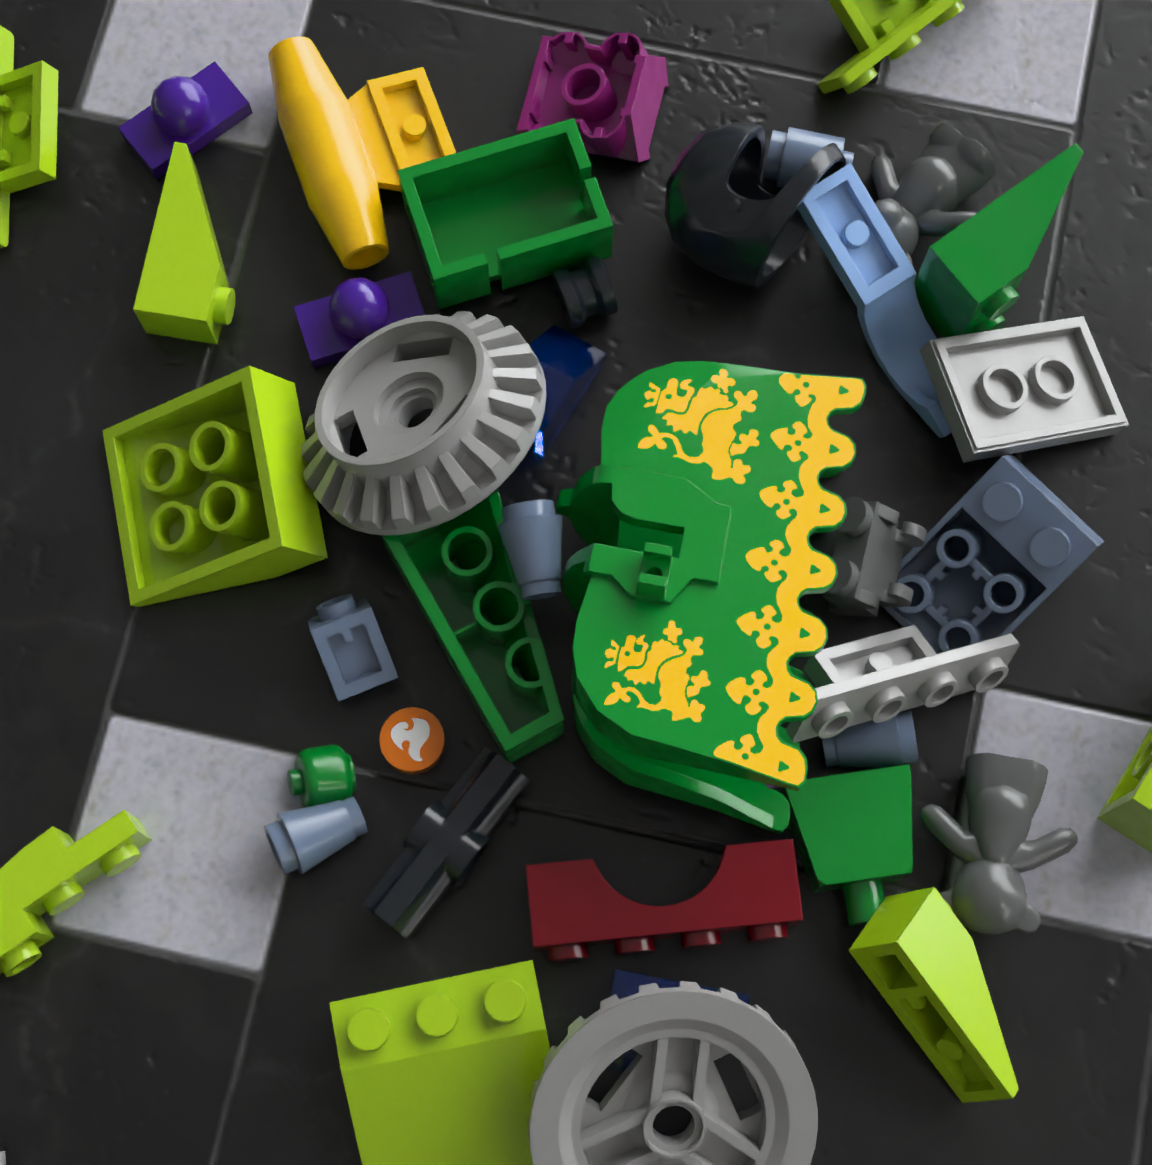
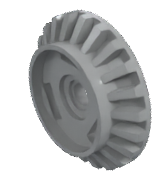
(482, 423)
(676, 1043)

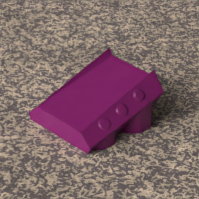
(605, 88)

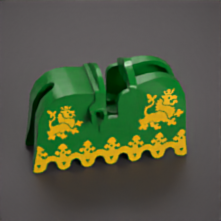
(700, 579)

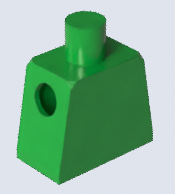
(854, 834)

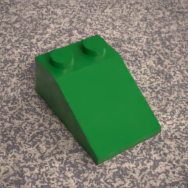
(977, 267)

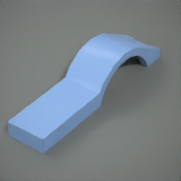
(879, 284)

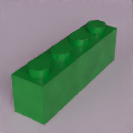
(482, 624)

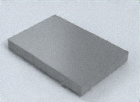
(1023, 388)

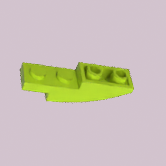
(50, 879)

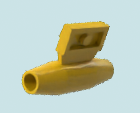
(354, 144)

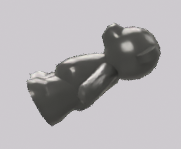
(931, 186)
(1001, 804)

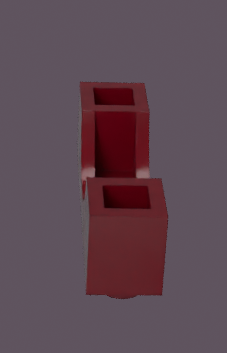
(750, 892)

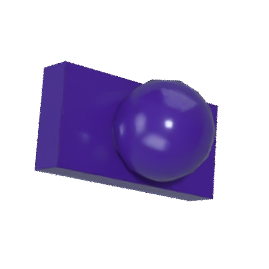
(185, 112)
(353, 312)

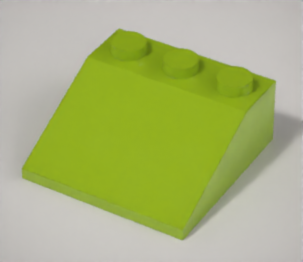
(213, 489)
(444, 1068)

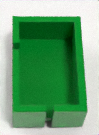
(506, 212)

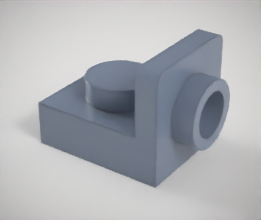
(351, 645)

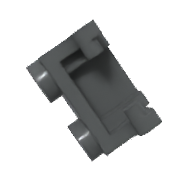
(870, 558)

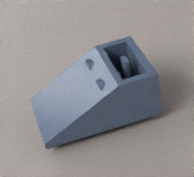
(992, 559)

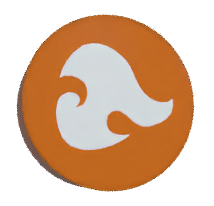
(412, 741)

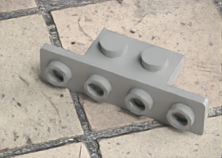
(893, 674)

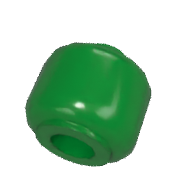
(322, 775)

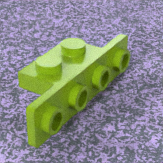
(882, 30)
(26, 126)

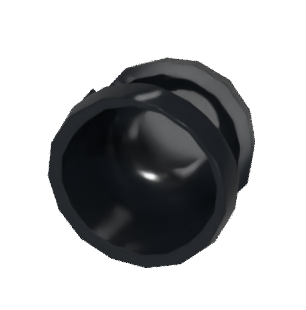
(725, 214)

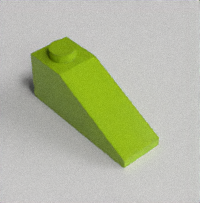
(183, 274)
(937, 989)

